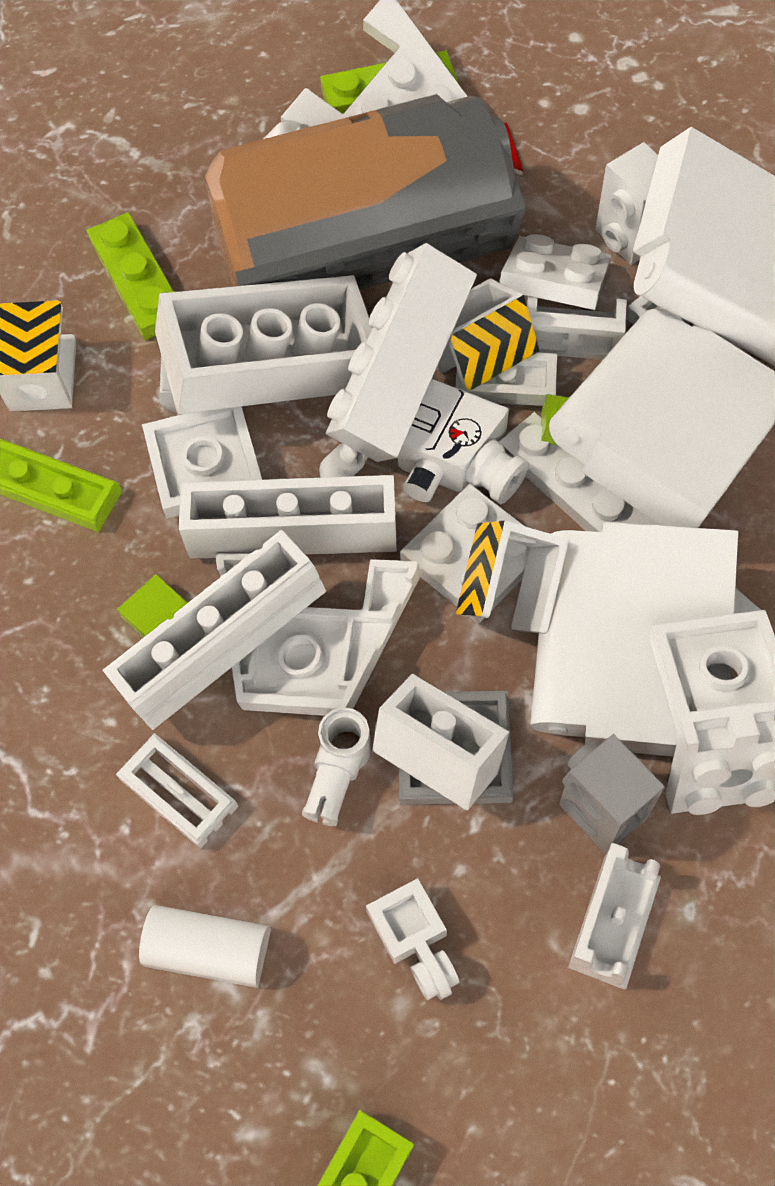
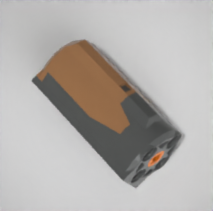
(365, 192)

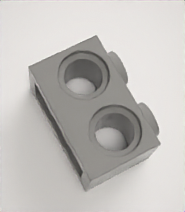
(608, 791)

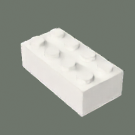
(260, 342)

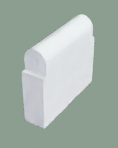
(711, 242)
(668, 418)
(597, 656)

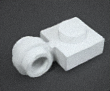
(408, 926)

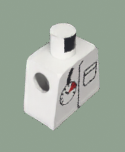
(446, 438)

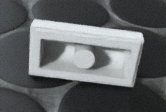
(204, 945)

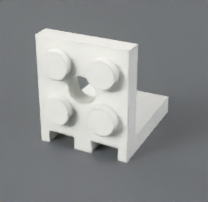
(721, 725)

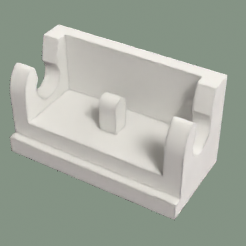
(577, 331)
(616, 918)

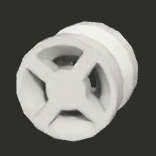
(497, 471)

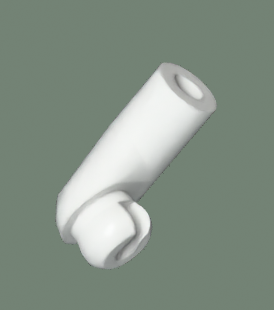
(342, 462)

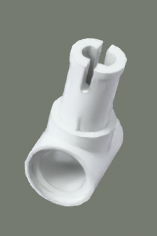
(335, 765)

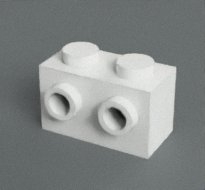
(624, 199)
(439, 741)

